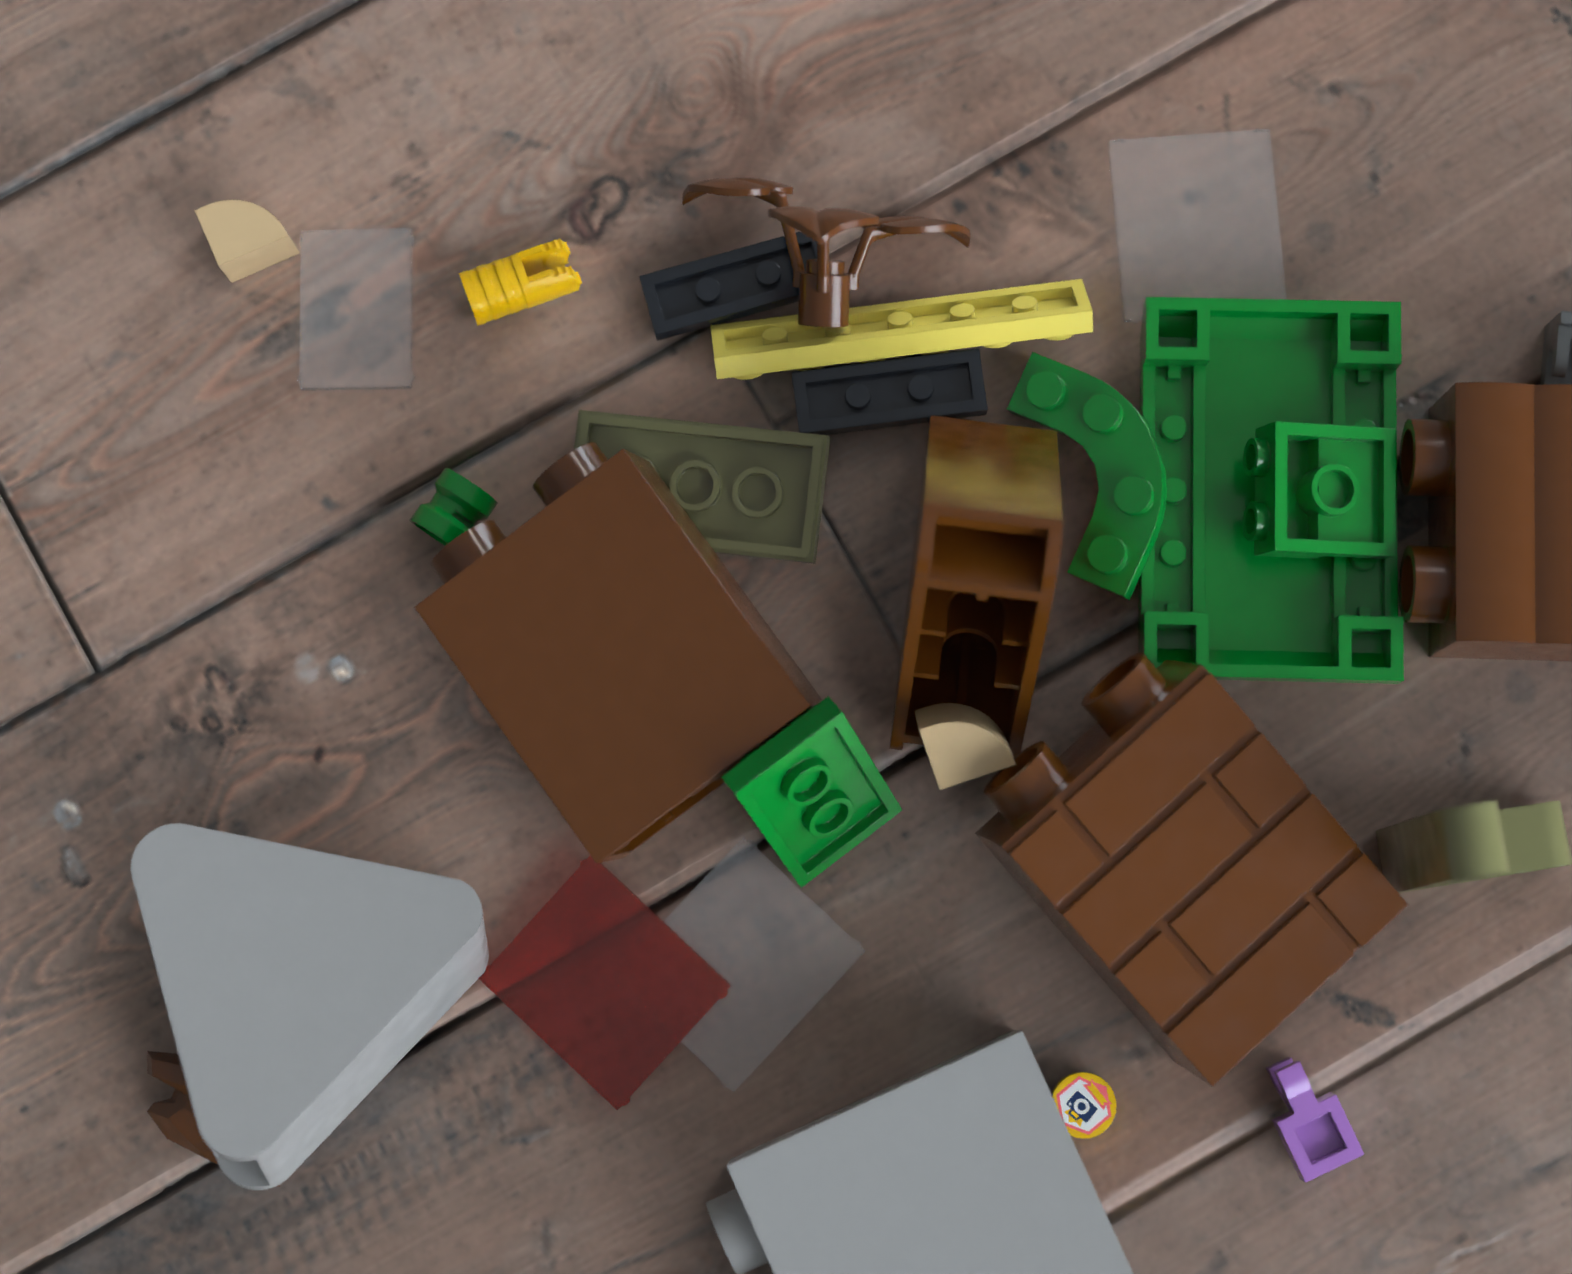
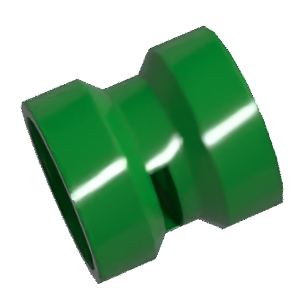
(453, 508)

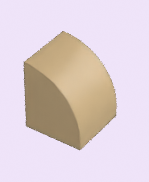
(244, 237)
(961, 743)

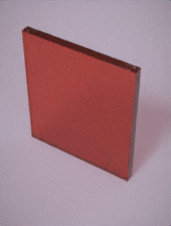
(605, 982)

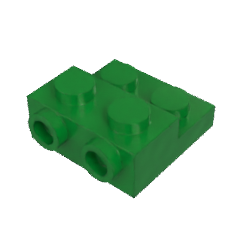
(1321, 491)

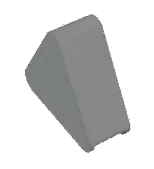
(295, 982)

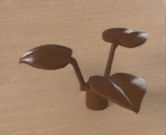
(824, 285)

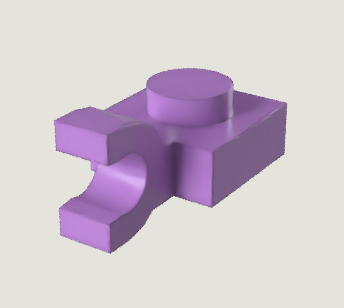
(1314, 1128)

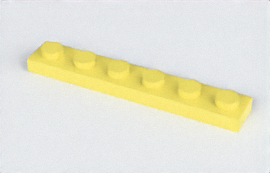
(903, 329)

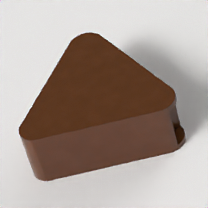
(980, 574)

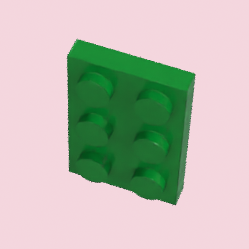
(813, 791)

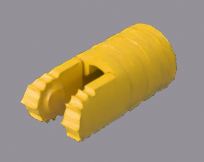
(520, 281)

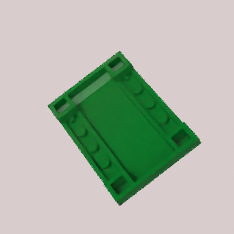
(1205, 386)

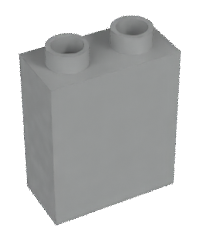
(925, 1179)

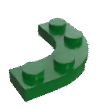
(1126, 465)

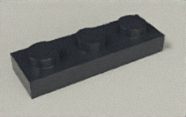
(723, 286)
(889, 393)

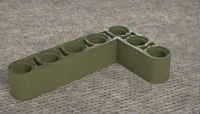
(1473, 844)

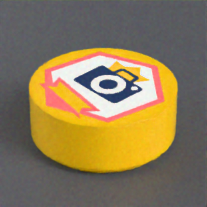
(1085, 1104)

